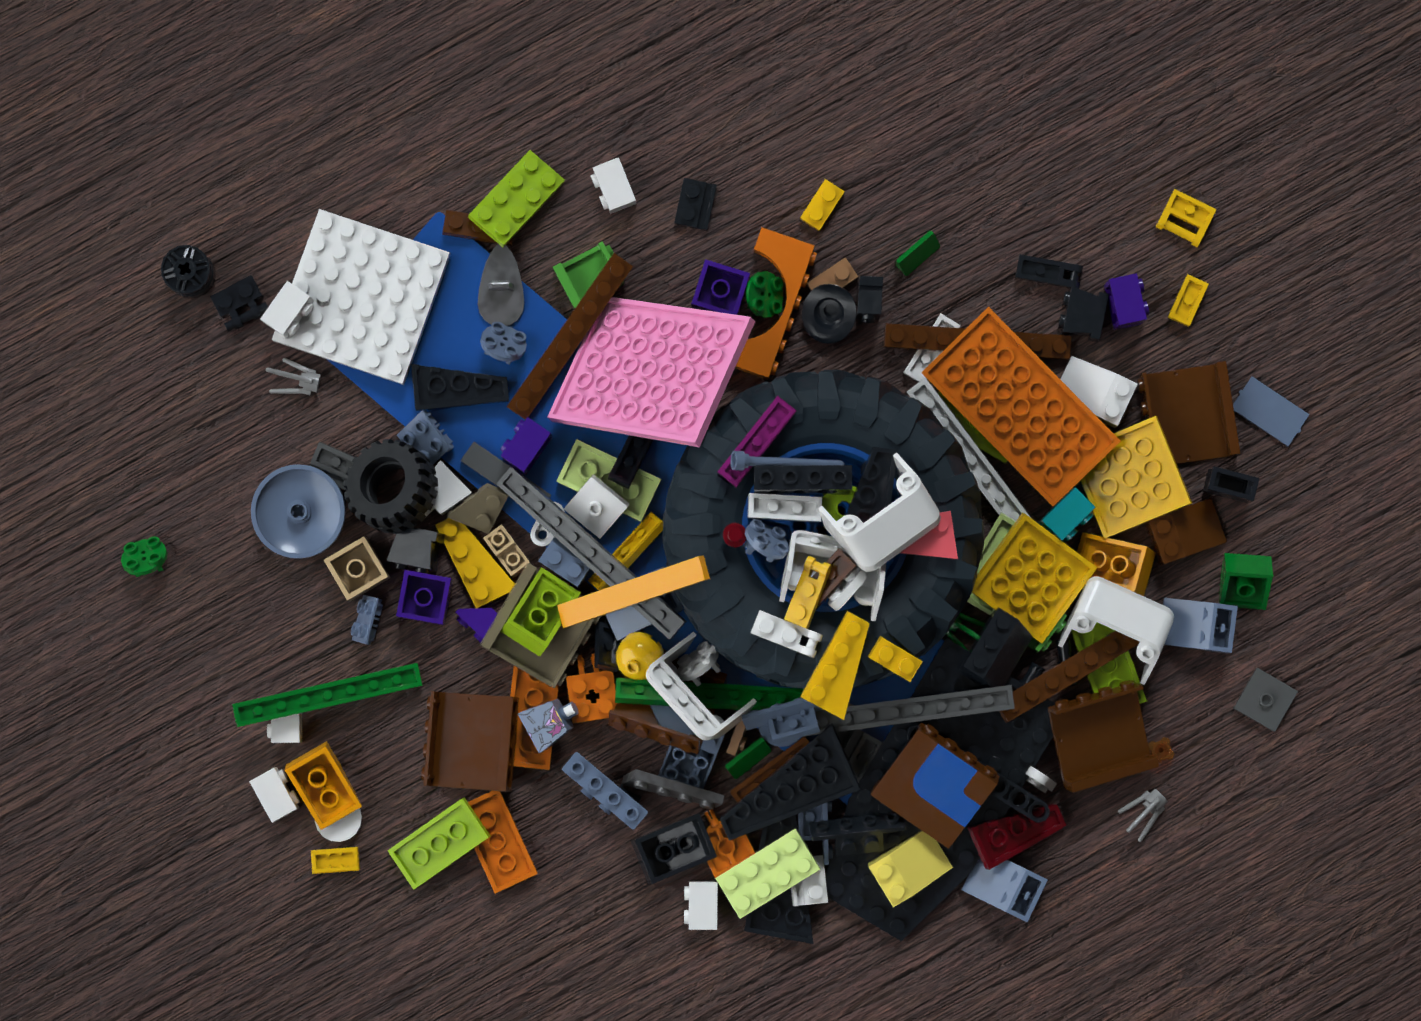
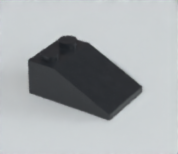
(673, 848)

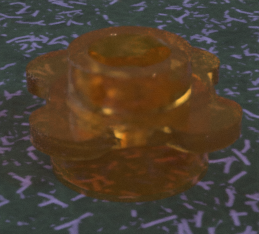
(1164, 744)

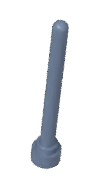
(740, 460)

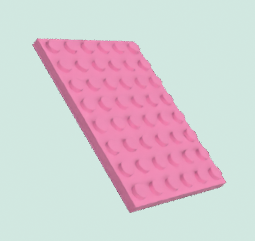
(652, 371)

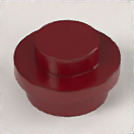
(734, 535)

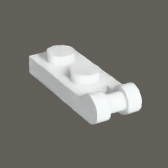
(785, 633)

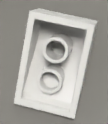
(1099, 389)

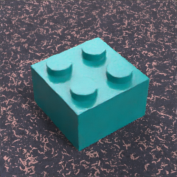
(1067, 514)

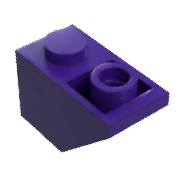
(478, 619)

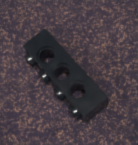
(803, 480)

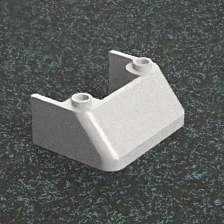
(892, 528)
(822, 548)
(1123, 612)
(664, 679)

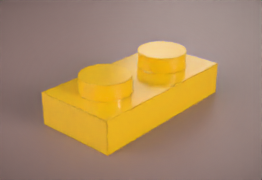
(822, 205)
(1188, 300)
(895, 659)

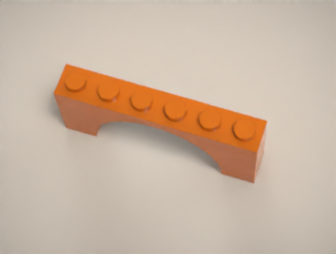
(791, 260)

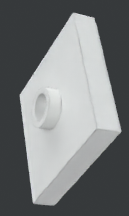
(596, 506)

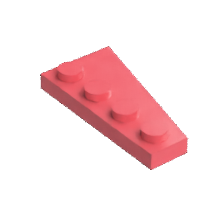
(937, 542)

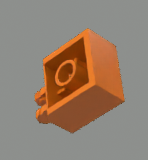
(580, 685)

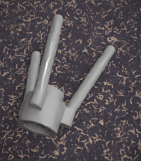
(308, 380)
(1153, 803)

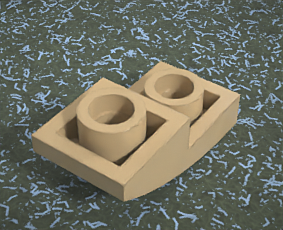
(506, 550)

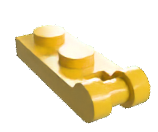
(808, 592)

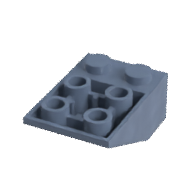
(630, 620)
(1201, 625)
(691, 767)
(1006, 887)

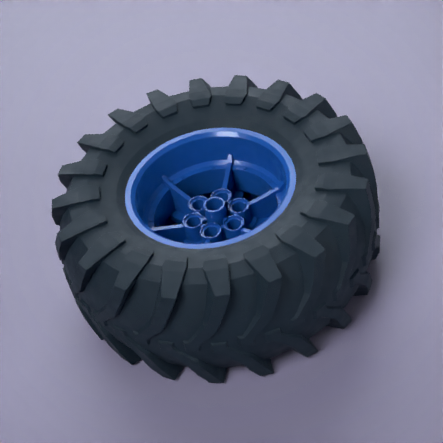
(833, 420)

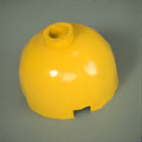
(637, 654)

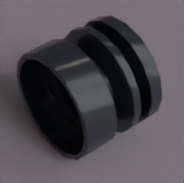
(188, 285)

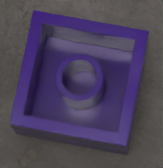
(720, 288)
(1126, 301)
(525, 445)
(424, 597)

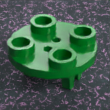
(765, 294)
(144, 556)

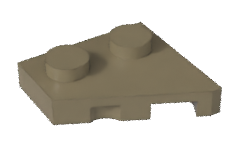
(481, 508)

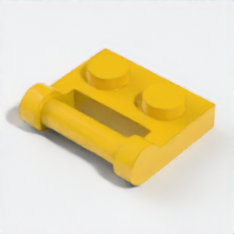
(1190, 211)

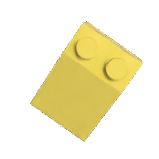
(909, 867)

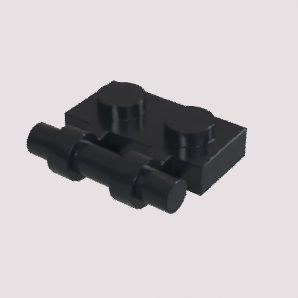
(237, 296)

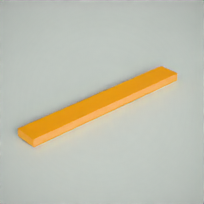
(633, 591)

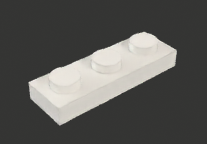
(924, 357)
(784, 507)

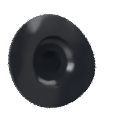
(829, 313)

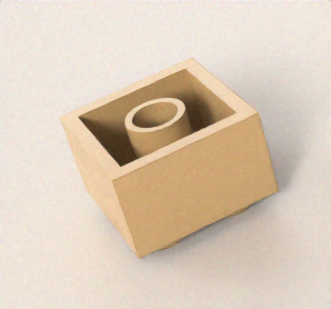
(357, 568)

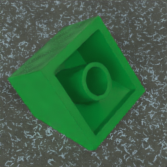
(1245, 580)

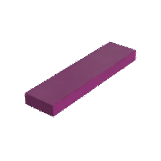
(759, 437)

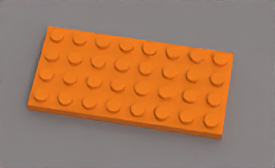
(1020, 406)

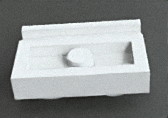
(812, 889)

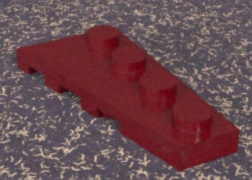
(1011, 834)

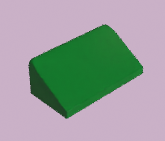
(918, 253)
(748, 758)

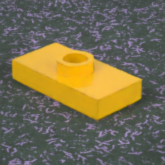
(335, 860)

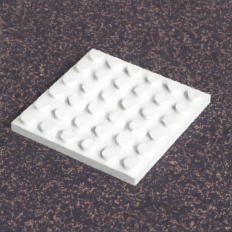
(367, 296)

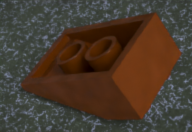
(1186, 531)

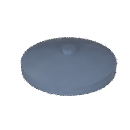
(298, 511)

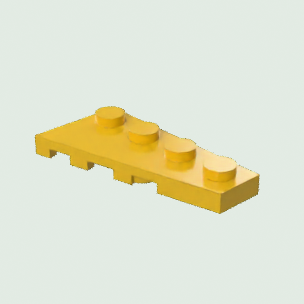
(475, 565)
(836, 671)

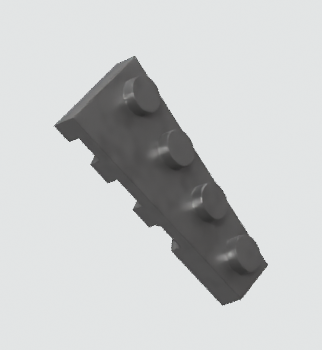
(671, 788)

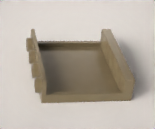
(560, 652)

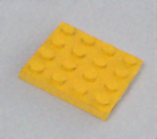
(1135, 480)
(1033, 577)

